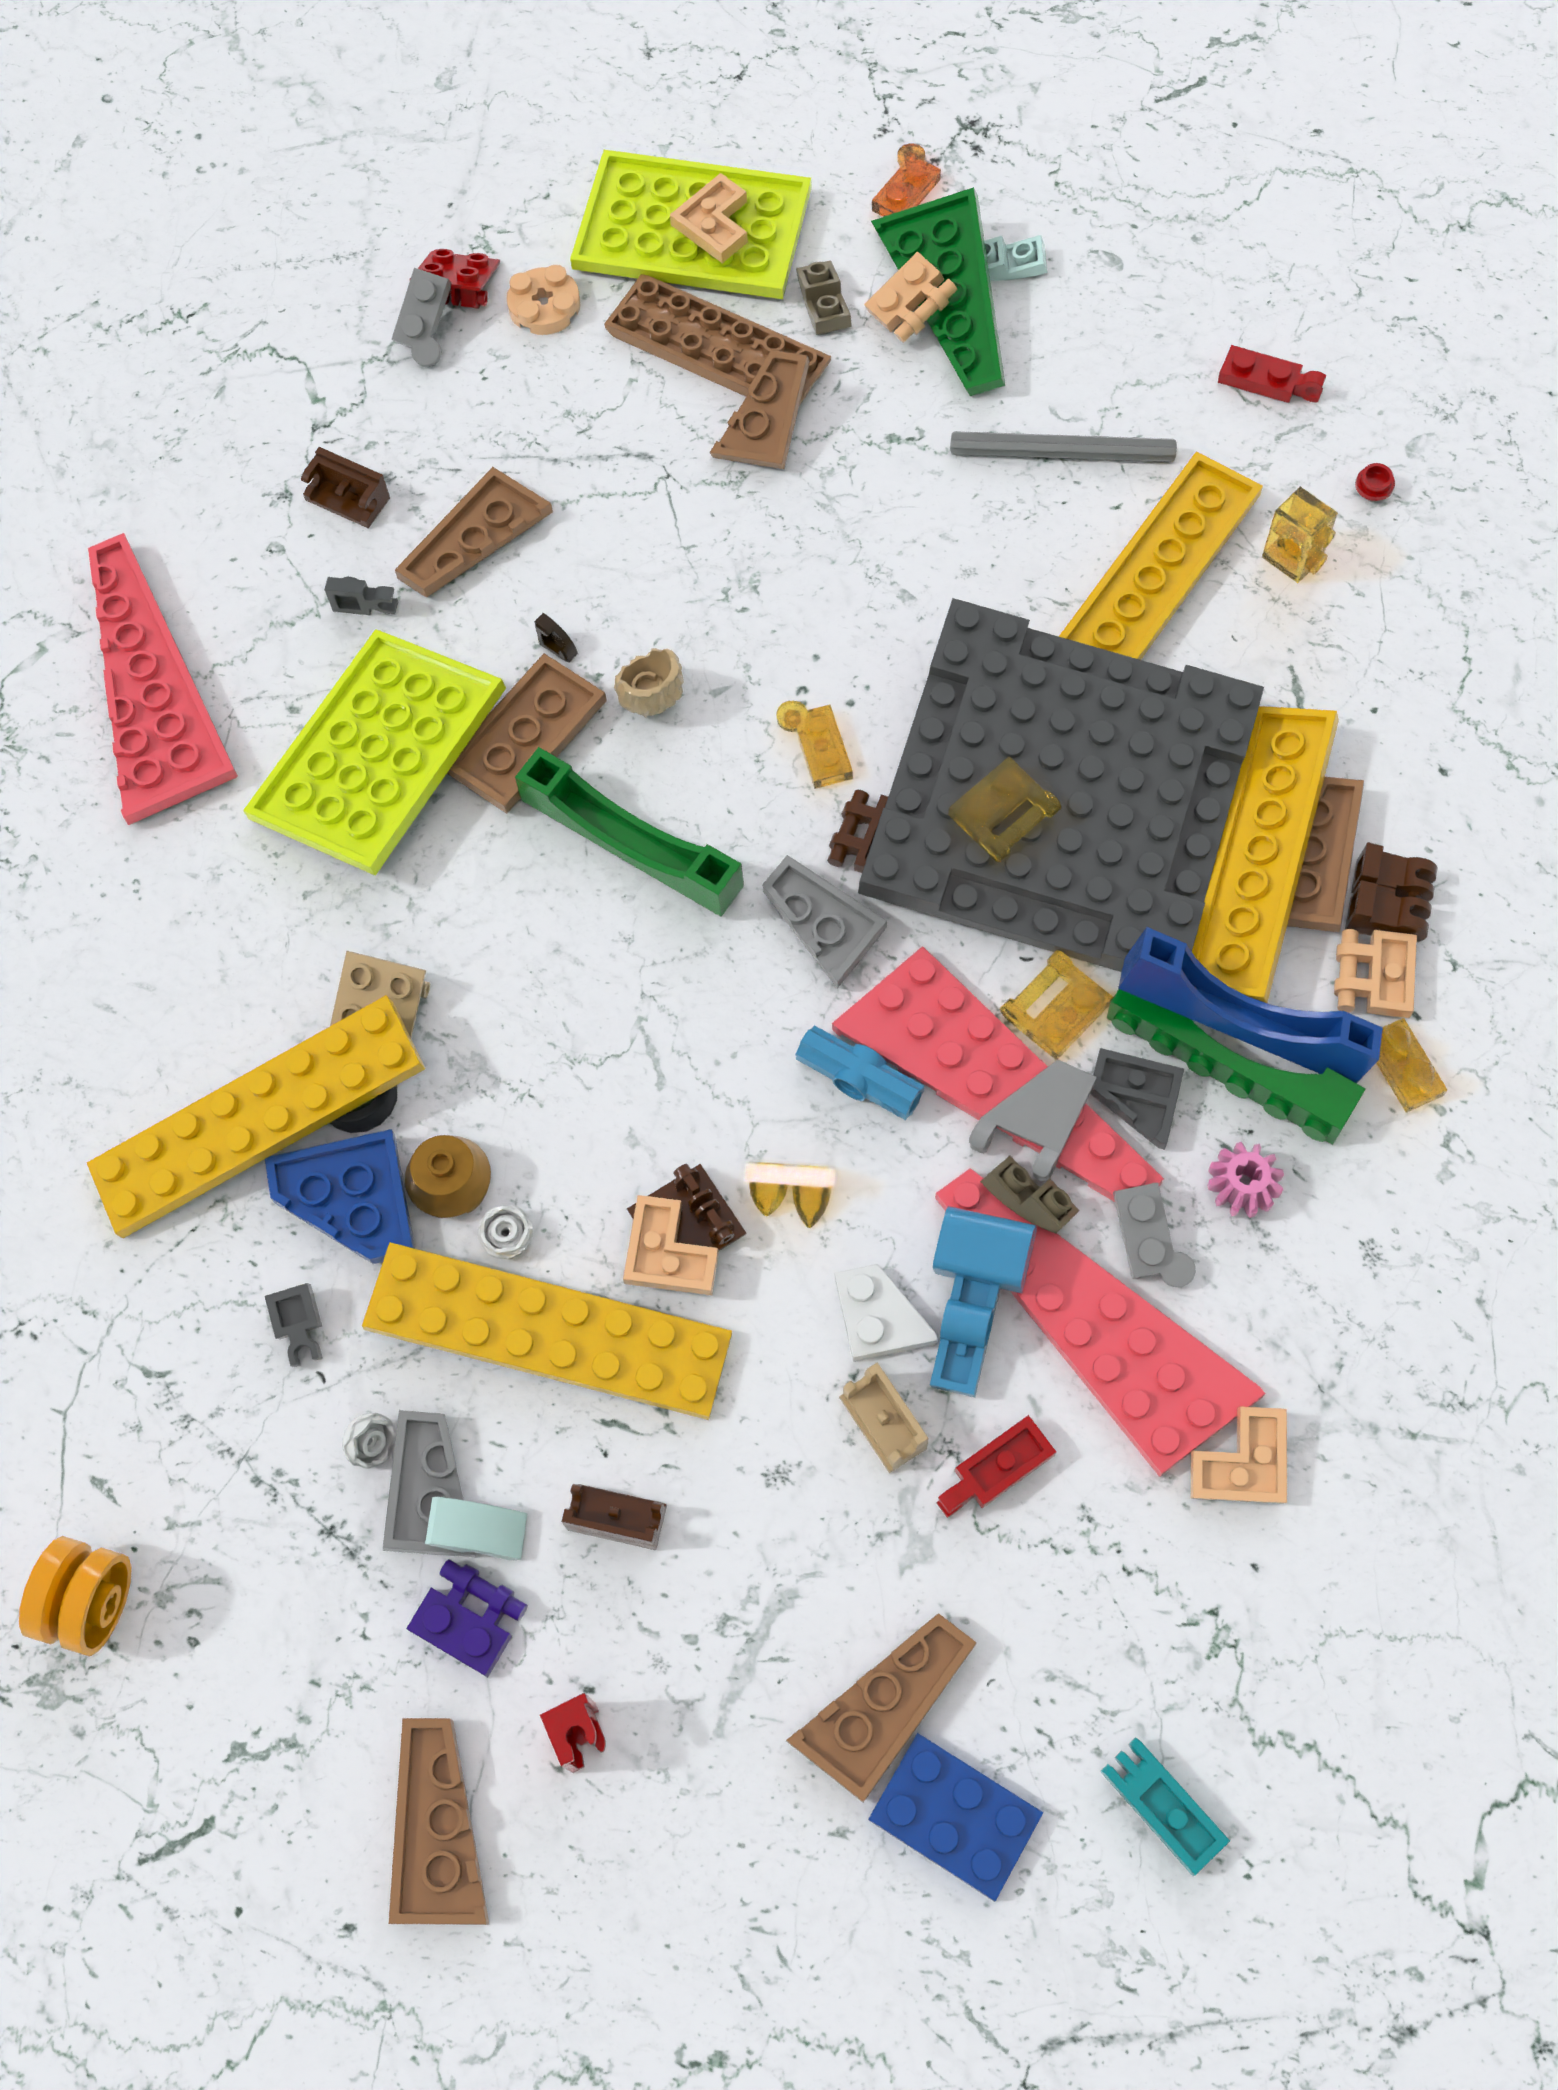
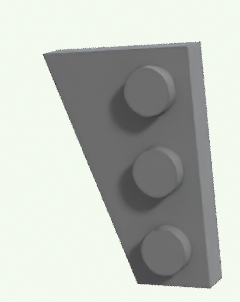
(823, 917)

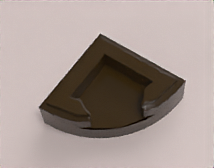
(554, 638)

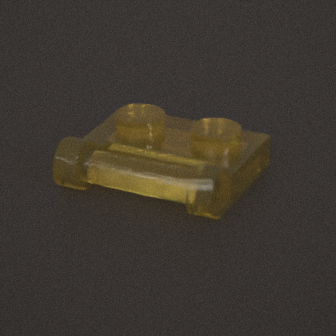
(994, 800)
(1066, 1014)

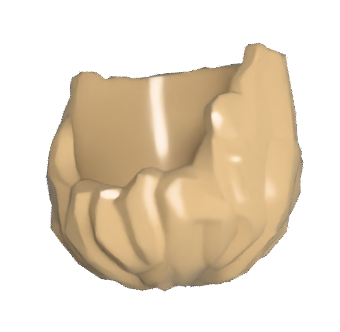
(650, 683)

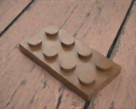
(539, 711)

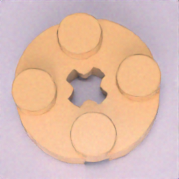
(540, 283)

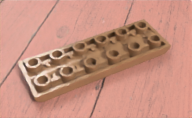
(702, 336)

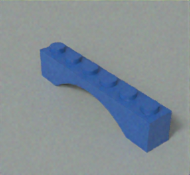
(1172, 977)

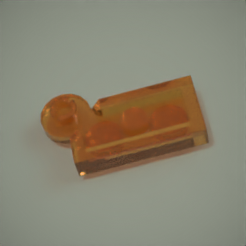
(909, 183)

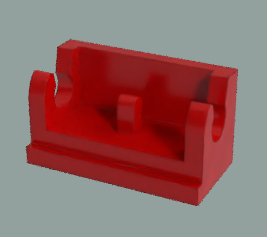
(568, 1726)

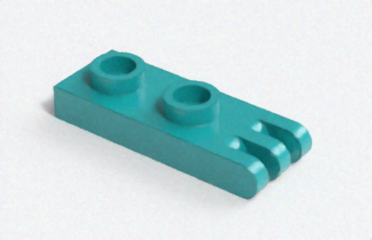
(1166, 1808)

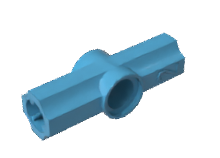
(859, 1072)

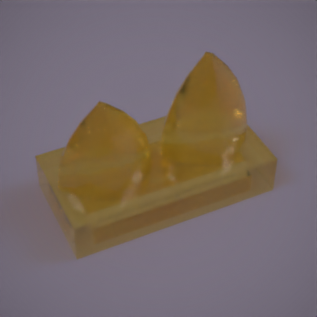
(1408, 1067)
(809, 1186)

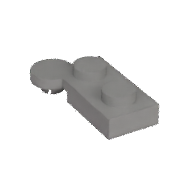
(421, 316)
(1148, 1236)

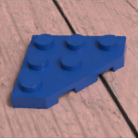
(346, 1192)

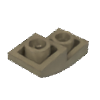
(823, 297)
(1043, 1206)

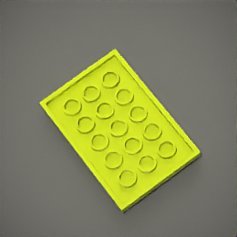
(631, 233)
(375, 751)

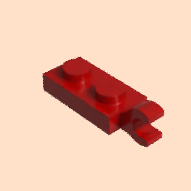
(1269, 376)
(998, 1466)

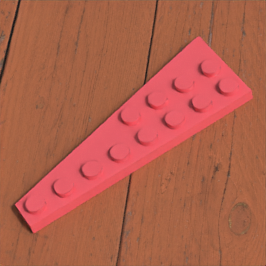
(158, 719)
(961, 1050)
(1134, 1359)

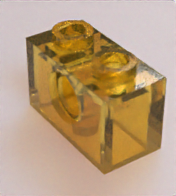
(1300, 535)

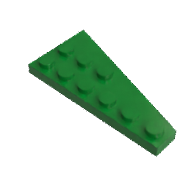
(952, 240)

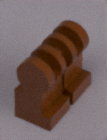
(1391, 893)

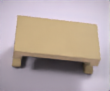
(884, 1418)

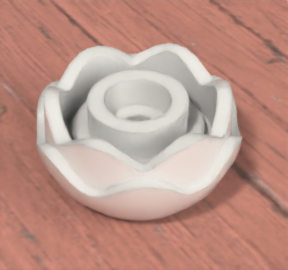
(501, 1219)
(368, 1440)

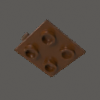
(704, 1213)

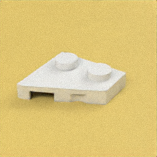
(879, 1315)

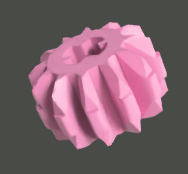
(1261, 1188)

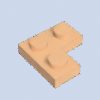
(707, 221)
(657, 1259)
(1256, 1469)

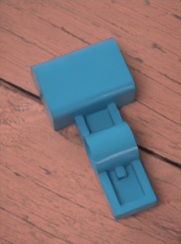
(983, 1257)

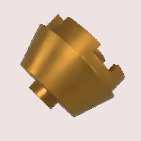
(447, 1176)

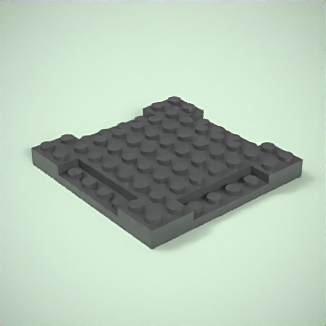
(1123, 745)

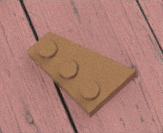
(766, 419)

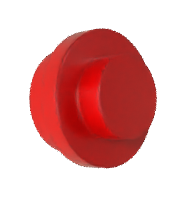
(1375, 482)

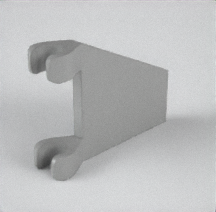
(1040, 1113)

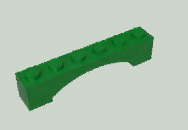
(690, 869)
(1311, 1101)

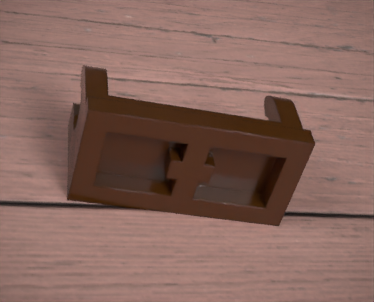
(345, 487)
(614, 1516)

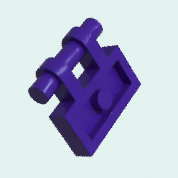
(460, 1631)

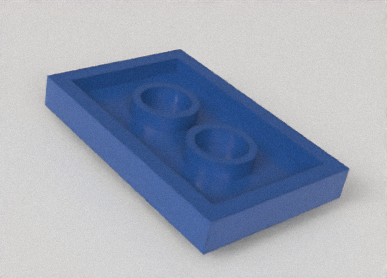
(956, 1817)

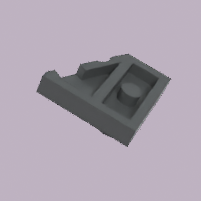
(1139, 1092)

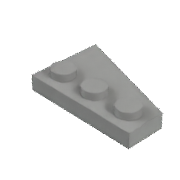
(420, 1470)

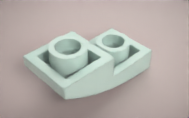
(1016, 259)
(476, 1528)

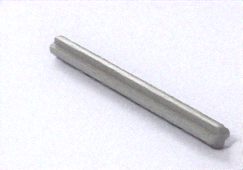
(1063, 446)

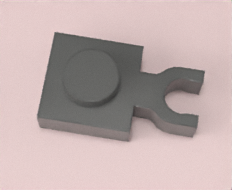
(355, 597)
(293, 1315)

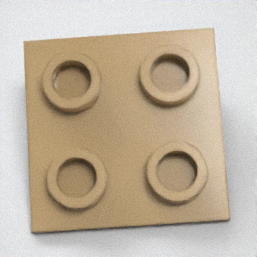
(370, 978)

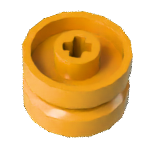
(75, 1595)

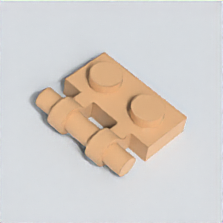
(905, 291)
(1390, 976)

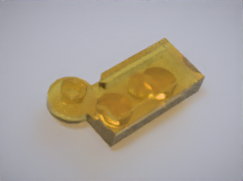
(818, 740)

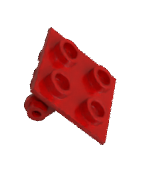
(466, 273)

